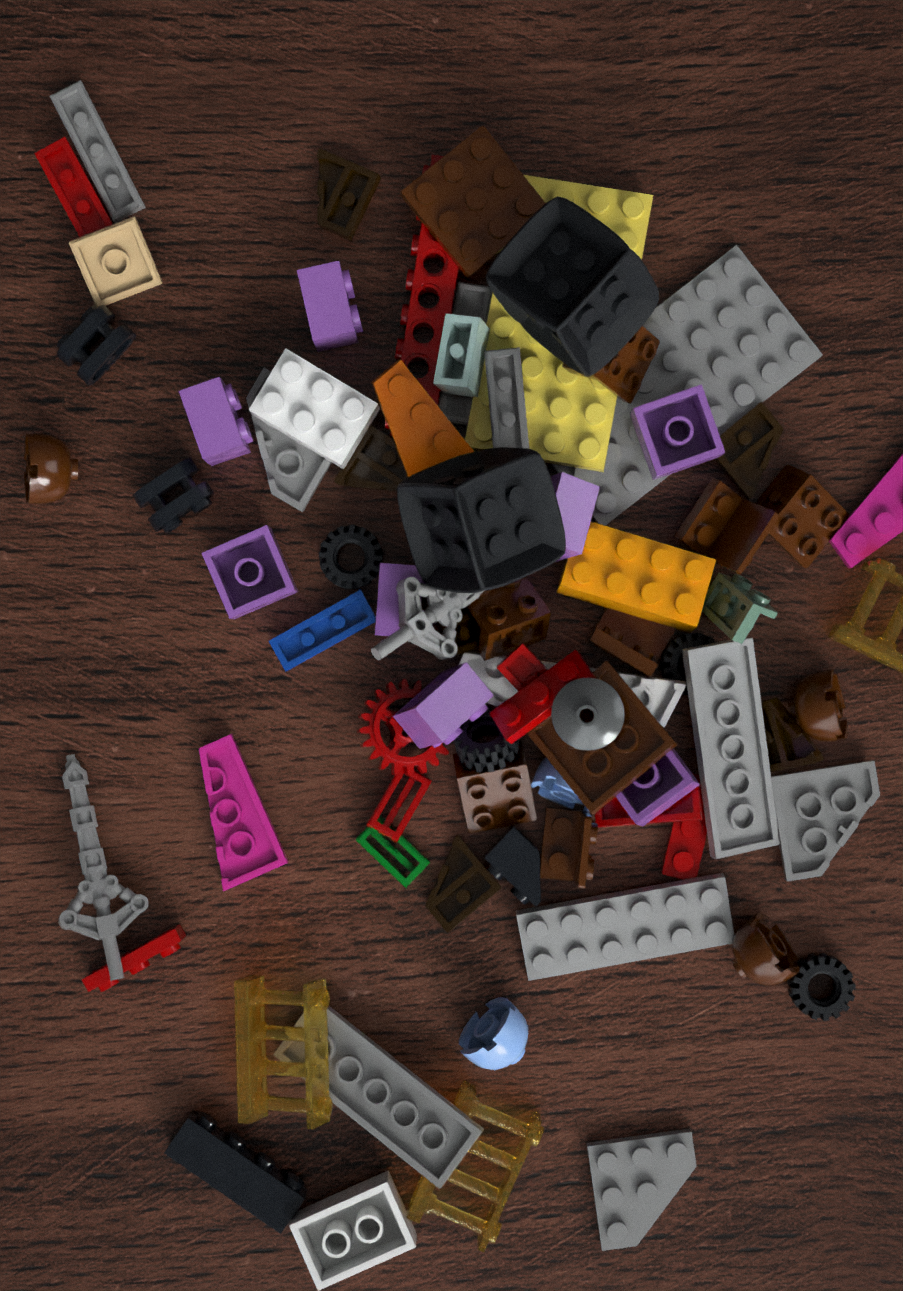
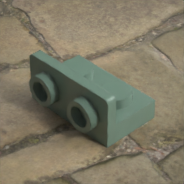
(735, 606)

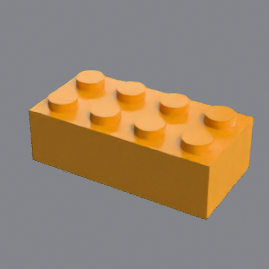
(639, 577)

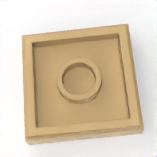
(115, 262)

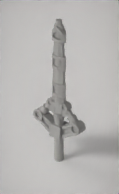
(417, 624)
(98, 886)

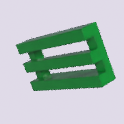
(414, 871)

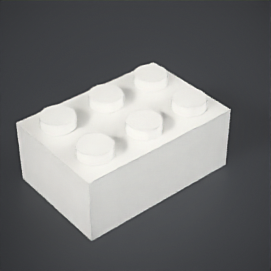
(314, 408)
(353, 1230)

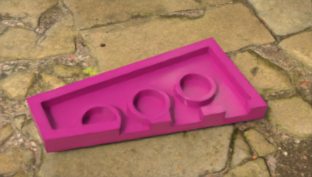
(874, 520)
(240, 822)

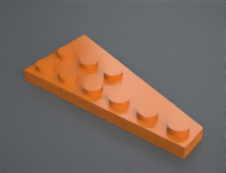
(415, 421)

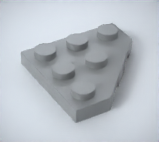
(290, 466)
(820, 813)
(636, 1182)

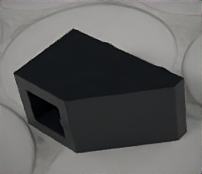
(517, 861)

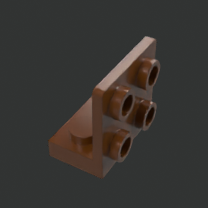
(627, 369)
(805, 513)
(726, 527)
(509, 618)
(631, 639)
(496, 797)
(566, 845)

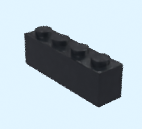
(237, 1171)

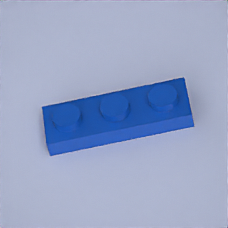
(323, 630)

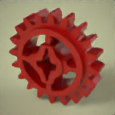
(397, 741)

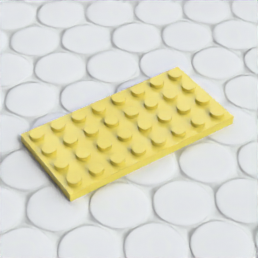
(564, 411)

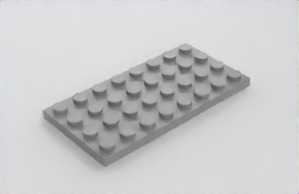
(712, 332)

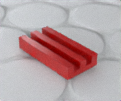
(384, 828)

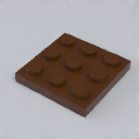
(473, 200)
(606, 772)

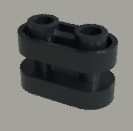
(75, 346)
(169, 515)

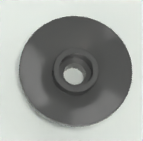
(599, 698)

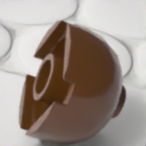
(47, 468)
(819, 706)
(763, 952)

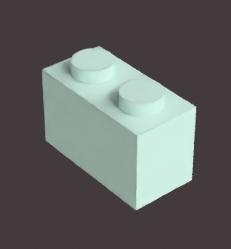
(461, 355)

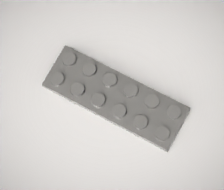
(731, 747)
(625, 926)
(391, 1101)

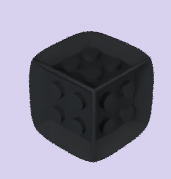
(573, 285)
(482, 519)

